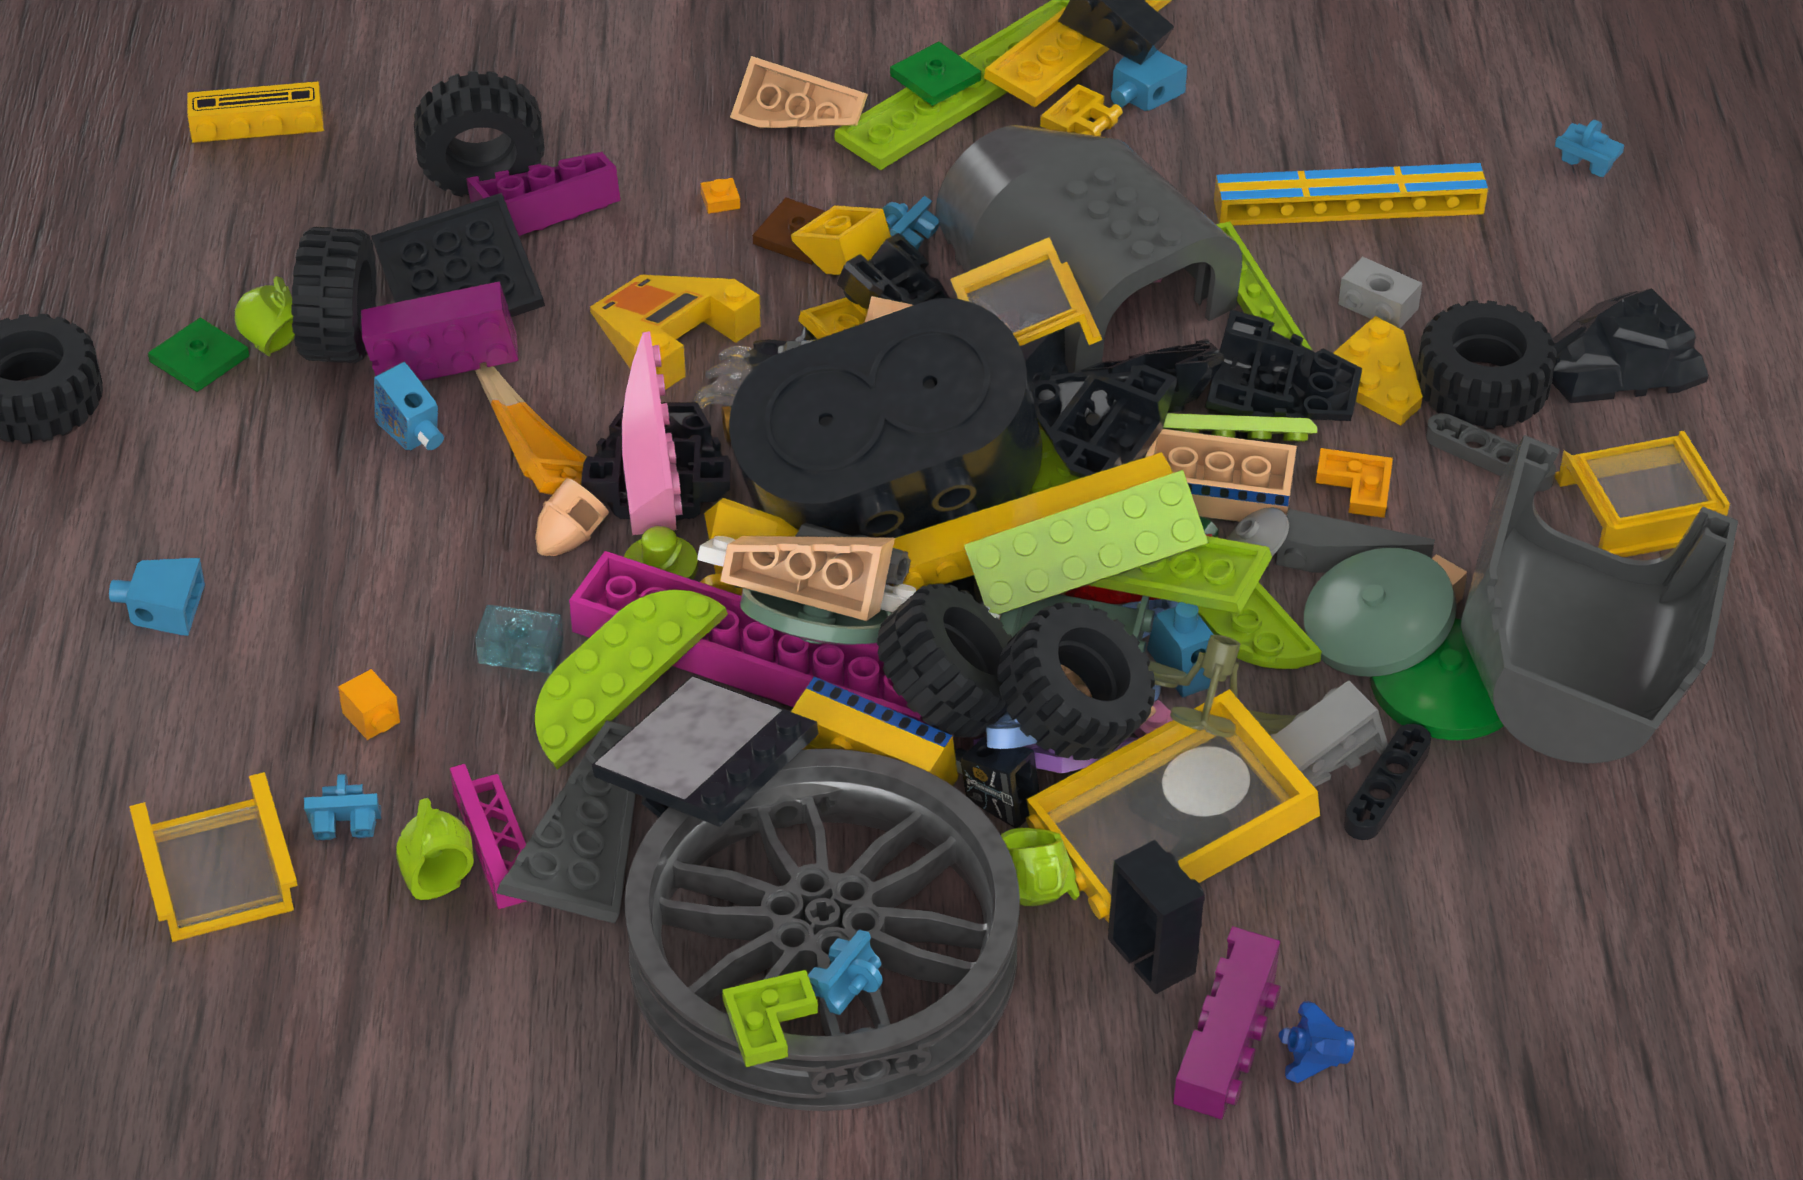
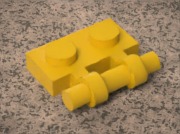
(1075, 110)

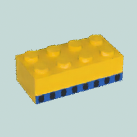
(865, 726)

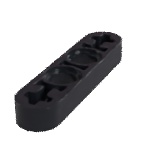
(1388, 781)

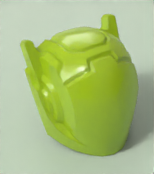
(266, 316)
(434, 852)
(1040, 865)

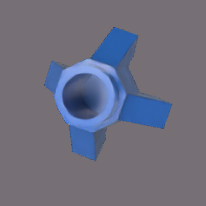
(1315, 1043)

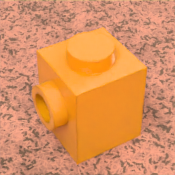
(369, 704)

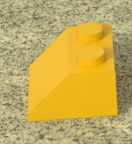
(842, 235)

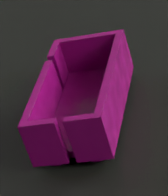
(442, 332)

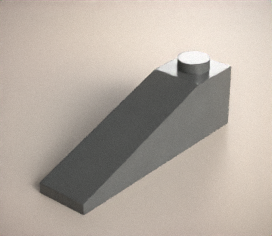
(1321, 542)

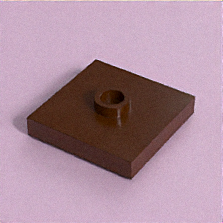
(782, 222)

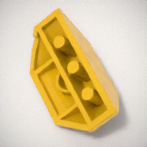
(738, 520)

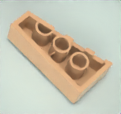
(820, 572)

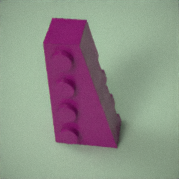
(552, 193)
(1229, 1024)

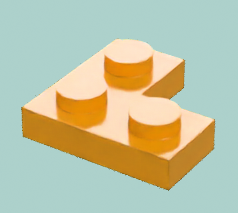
(1363, 473)

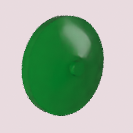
(1440, 693)

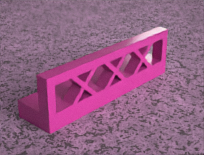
(484, 840)

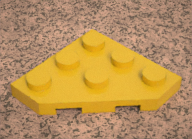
(1388, 373)

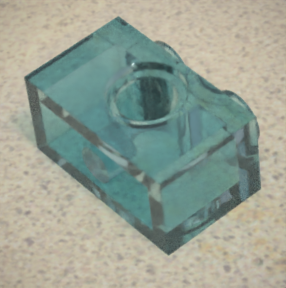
(519, 639)

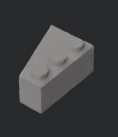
(1333, 734)

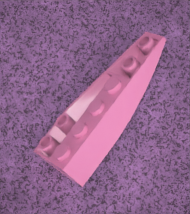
(646, 448)

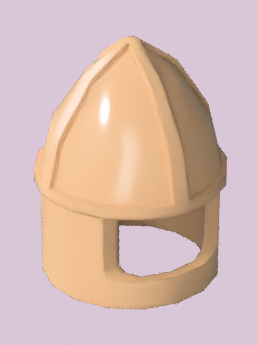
(568, 519)

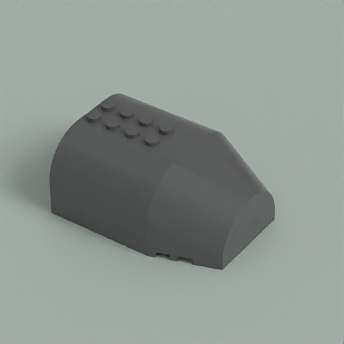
(1102, 211)
(1581, 641)

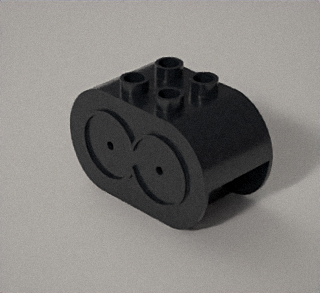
(890, 423)

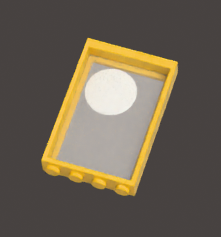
(1187, 790)

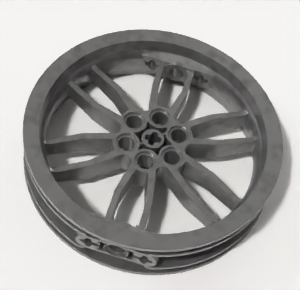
(801, 920)

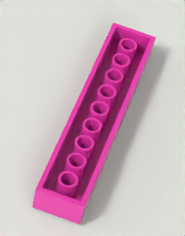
(737, 648)

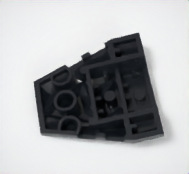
(1625, 347)
(1279, 376)
(699, 462)

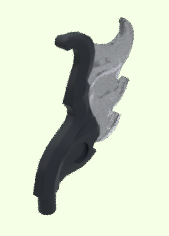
(733, 372)

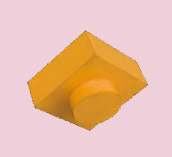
(720, 195)

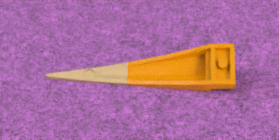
(537, 447)

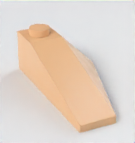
(788, 98)

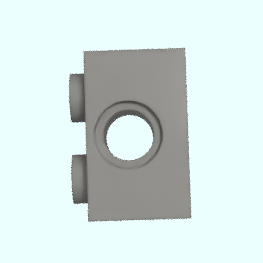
(1380, 292)

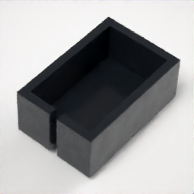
(1155, 911)

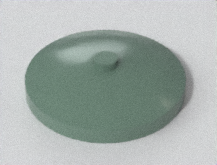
(1380, 611)
(809, 622)

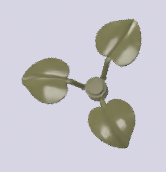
(1218, 663)

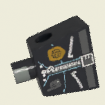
(999, 780)

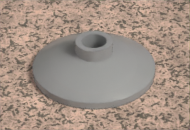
(1264, 528)

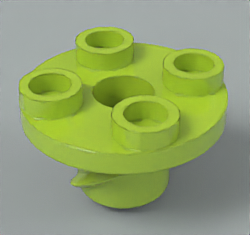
(665, 551)

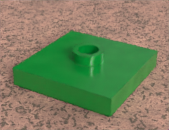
(935, 73)
(198, 354)

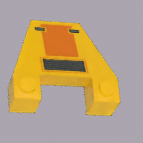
(670, 309)

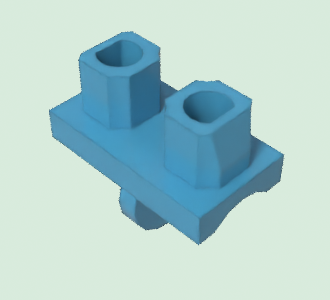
(1589, 144)
(916, 218)
(342, 804)
(851, 970)

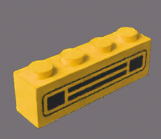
(255, 112)

